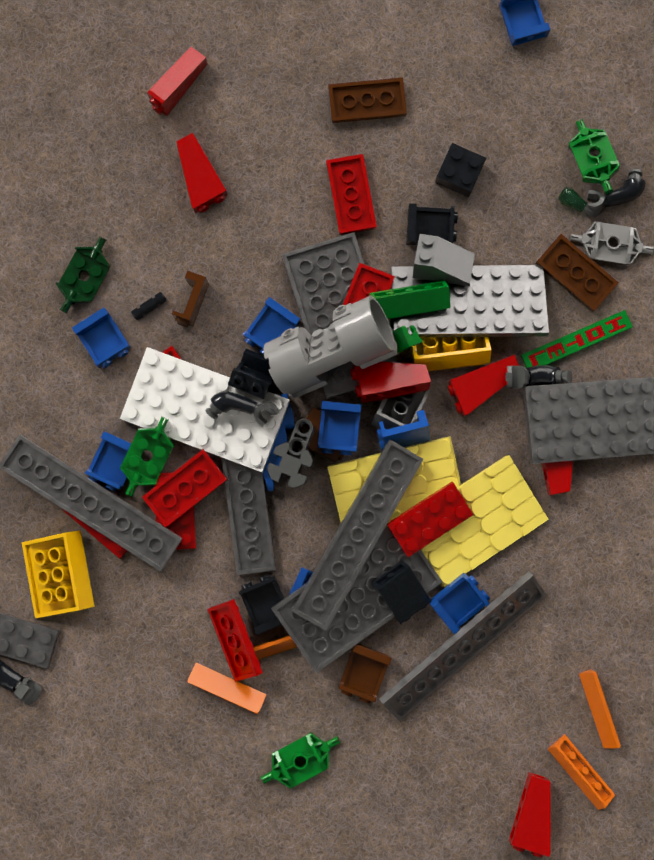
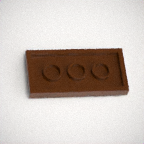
(367, 100)
(577, 272)

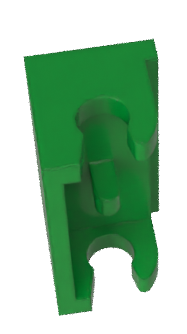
(404, 339)

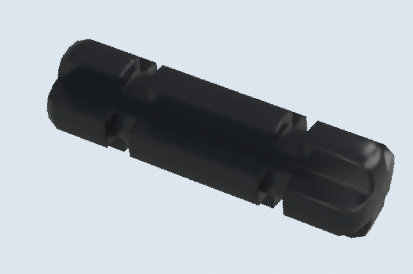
(148, 306)

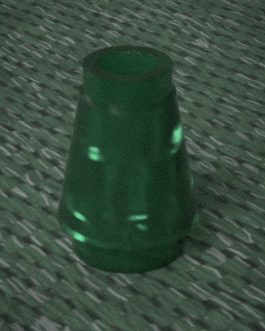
(572, 199)

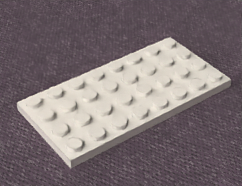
(183, 393)

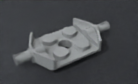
(597, 246)

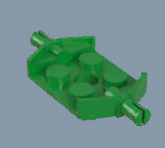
(594, 168)
(142, 471)
(312, 749)

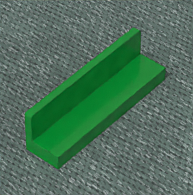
(414, 299)

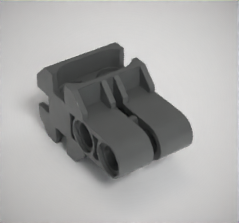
(293, 461)

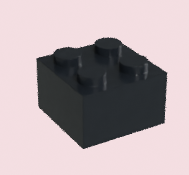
(460, 170)

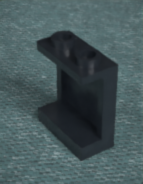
(430, 222)
(252, 374)
(401, 591)
(259, 601)

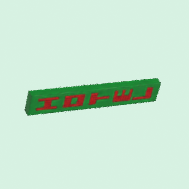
(577, 340)

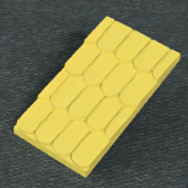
(434, 472)
(501, 515)

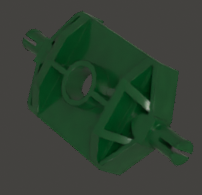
(84, 259)

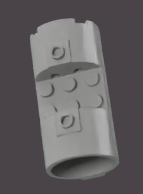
(357, 335)

